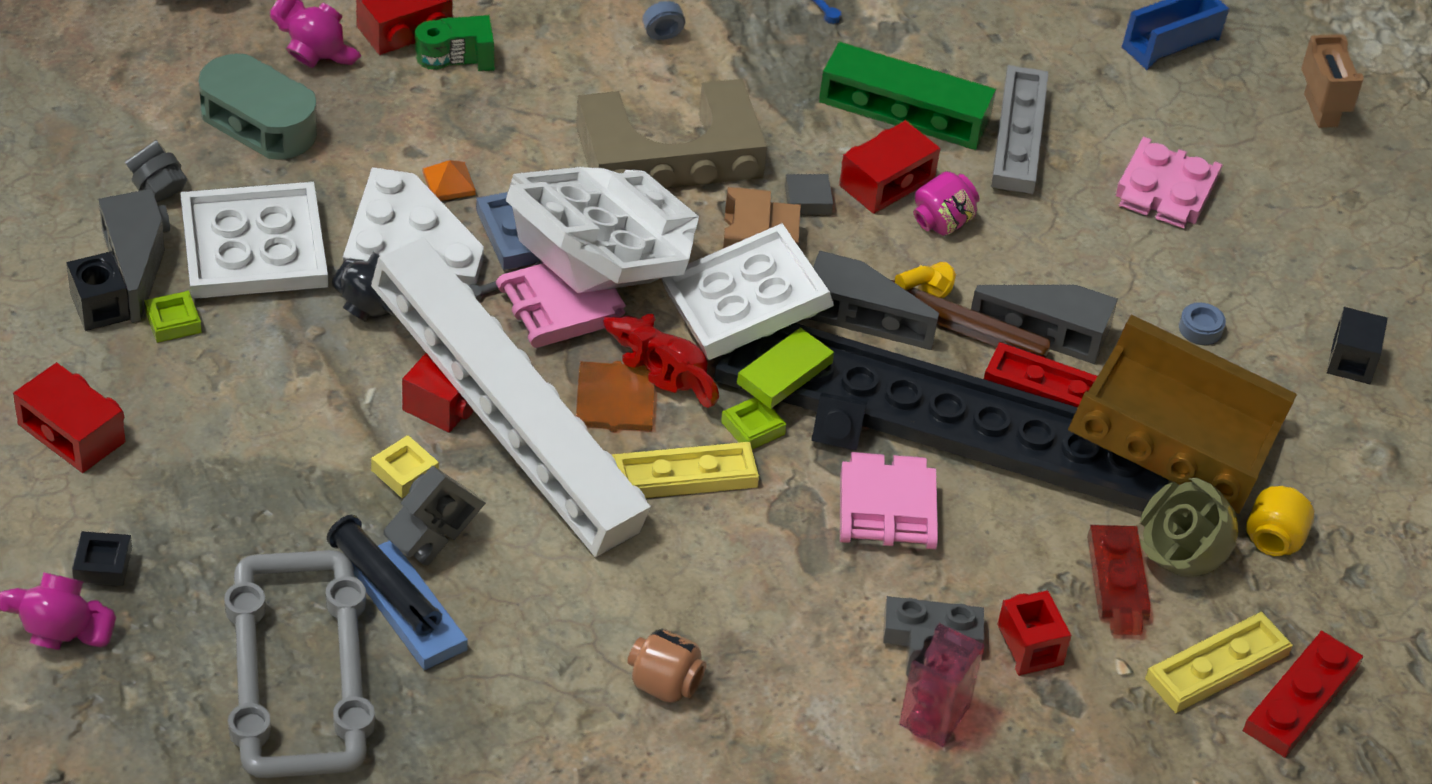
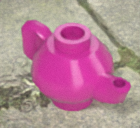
(313, 32)
(59, 613)

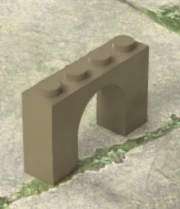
(726, 152)

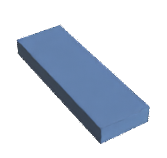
(429, 649)

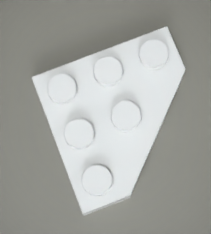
(403, 209)

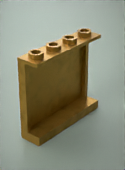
(1183, 411)

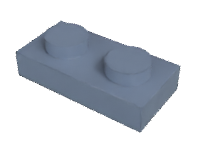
(501, 230)

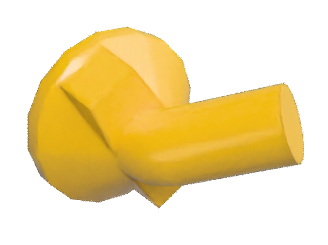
(936, 279)

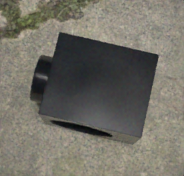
(98, 291)
(1357, 345)

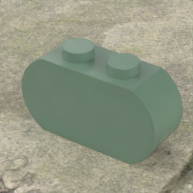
(258, 106)

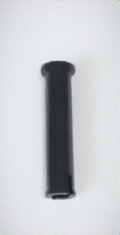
(383, 574)

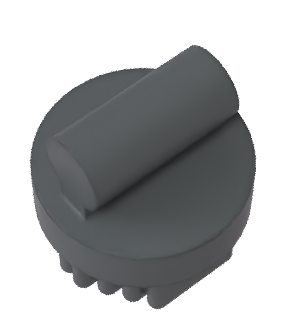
(157, 171)

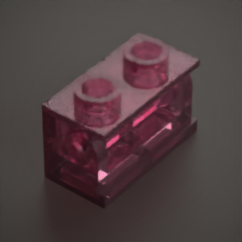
(942, 687)

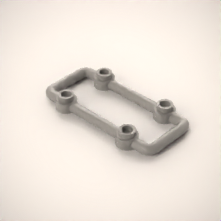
(352, 715)

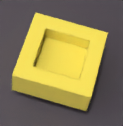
(402, 464)

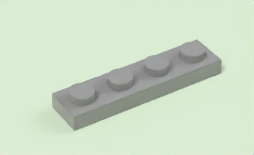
(1020, 129)

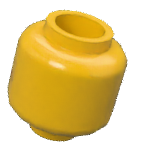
(1280, 520)

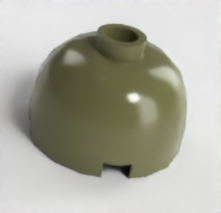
(1189, 528)

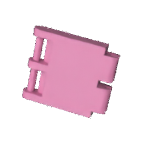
(1167, 183)
(556, 306)
(888, 500)

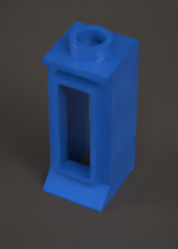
(1172, 27)

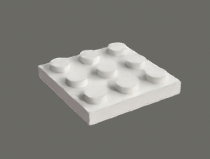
(253, 240)
(747, 291)

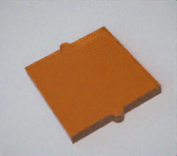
(615, 396)

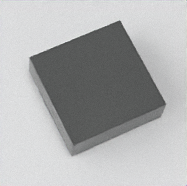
(810, 192)

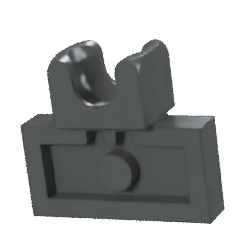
(430, 510)
(913, 624)

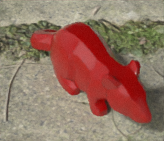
(672, 361)

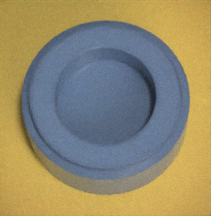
(664, 20)
(1202, 323)

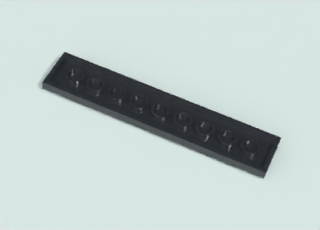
(960, 416)

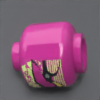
(946, 203)

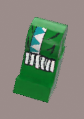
(455, 43)

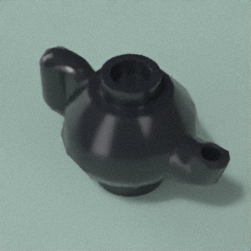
(355, 282)

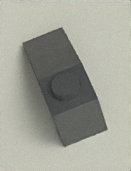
(135, 236)
(873, 303)
(1067, 315)

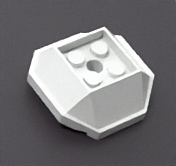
(602, 226)

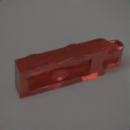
(1119, 577)

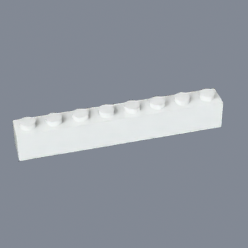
(510, 396)

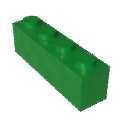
(903, 91)

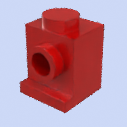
(1034, 632)

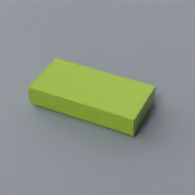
(785, 368)

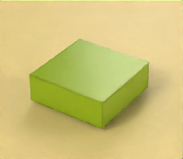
(172, 316)
(753, 423)

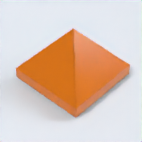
(449, 180)

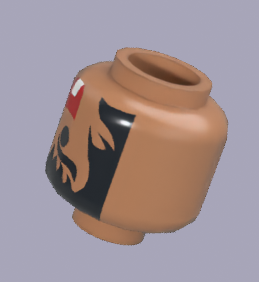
(666, 665)

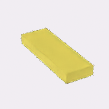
(690, 469)
(1218, 662)

